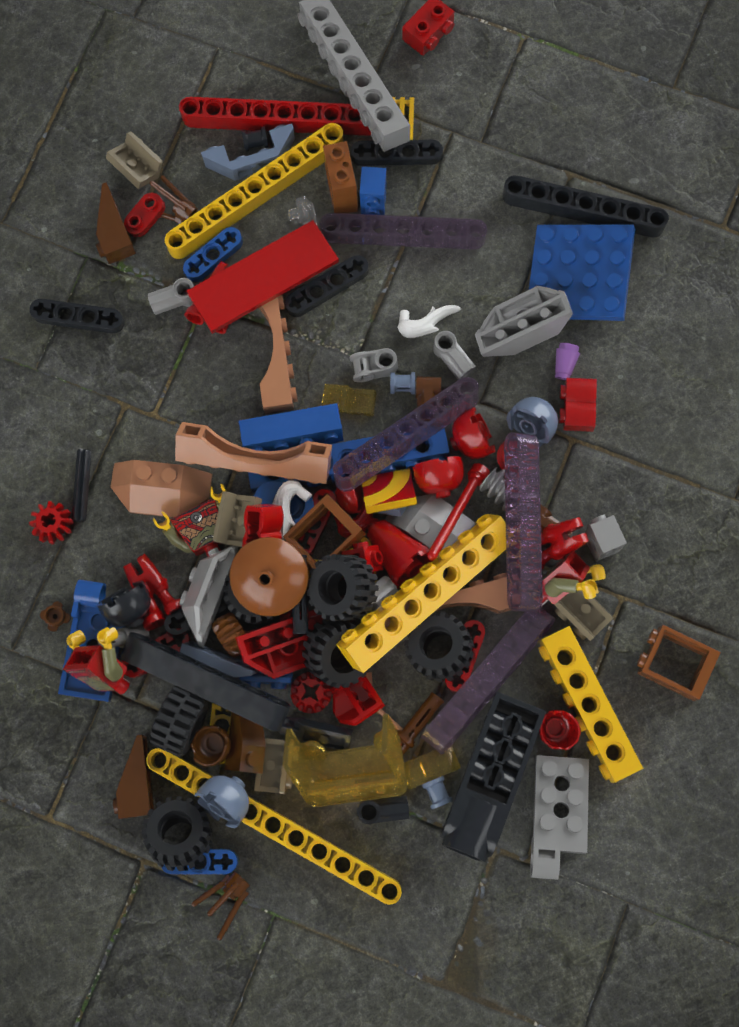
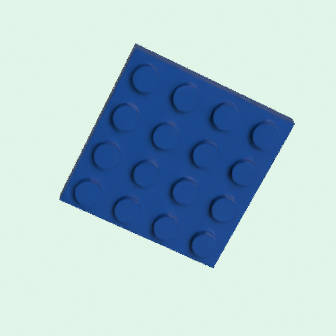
(587, 265)

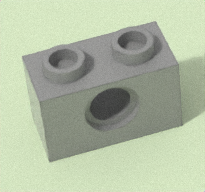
(604, 537)

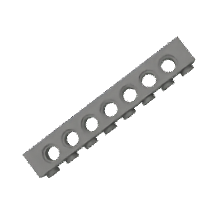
(354, 73)

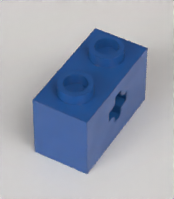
(373, 191)

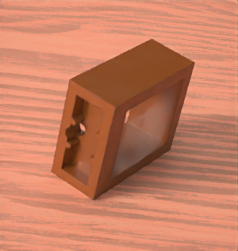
(340, 177)
(313, 516)
(703, 671)

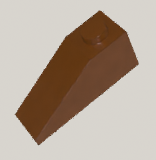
(111, 232)
(246, 746)
(134, 790)

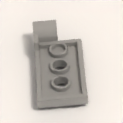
(553, 833)

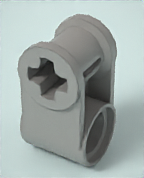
(371, 363)

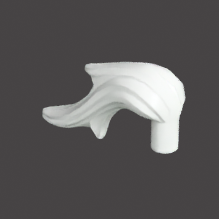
(424, 326)
(284, 497)

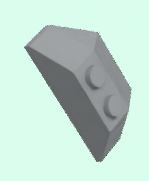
(523, 322)
(426, 520)
(206, 592)

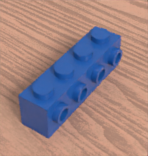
(292, 428)

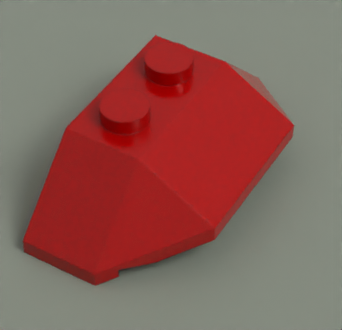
(274, 648)

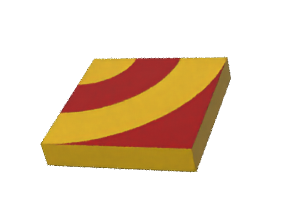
(389, 491)

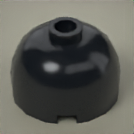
(126, 606)

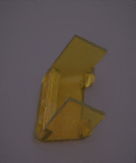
(347, 773)

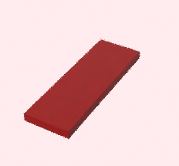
(262, 276)

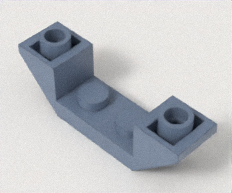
(216, 158)

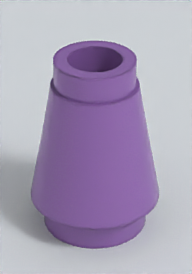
(566, 359)

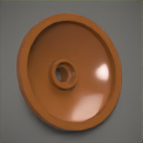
(283, 566)

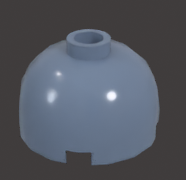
(534, 417)
(225, 799)

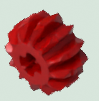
(52, 513)

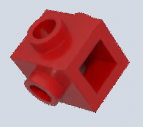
(369, 553)

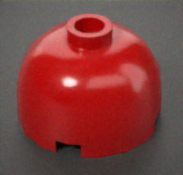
(471, 435)
(439, 476)

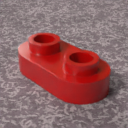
(146, 215)

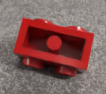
(428, 26)

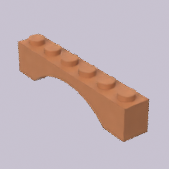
(276, 386)
(204, 447)
(482, 595)

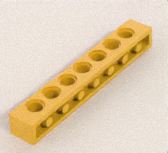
(422, 606)

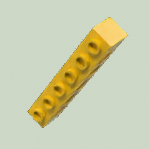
(627, 760)

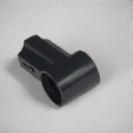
(386, 809)

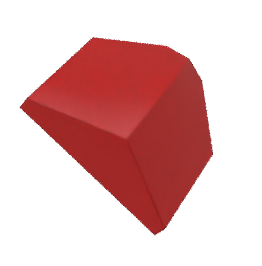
(355, 702)

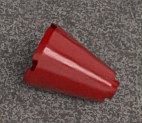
(400, 552)

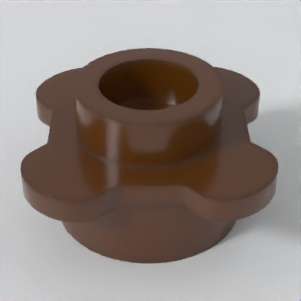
(62, 617)

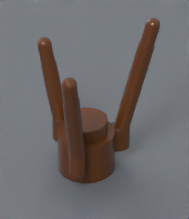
(183, 208)
(234, 887)

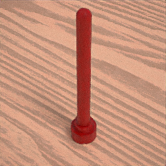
(476, 476)

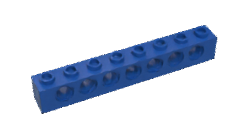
(437, 449)

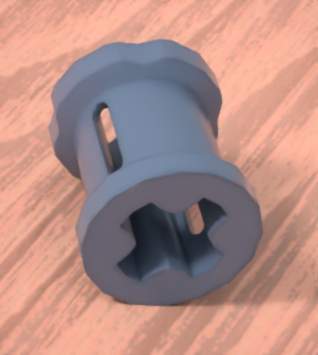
(402, 383)
(437, 792)

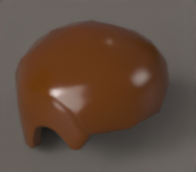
(211, 745)

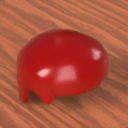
(350, 501)
(559, 730)

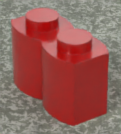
(579, 404)
(262, 521)

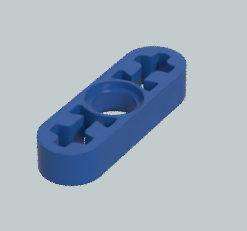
(221, 238)
(219, 868)

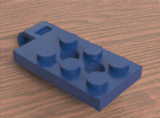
(90, 621)

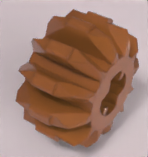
(226, 629)

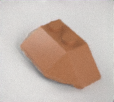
(159, 487)

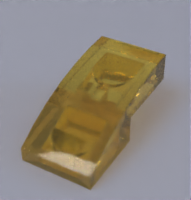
(349, 399)
(430, 766)

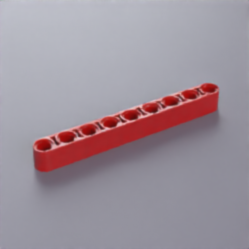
(274, 110)

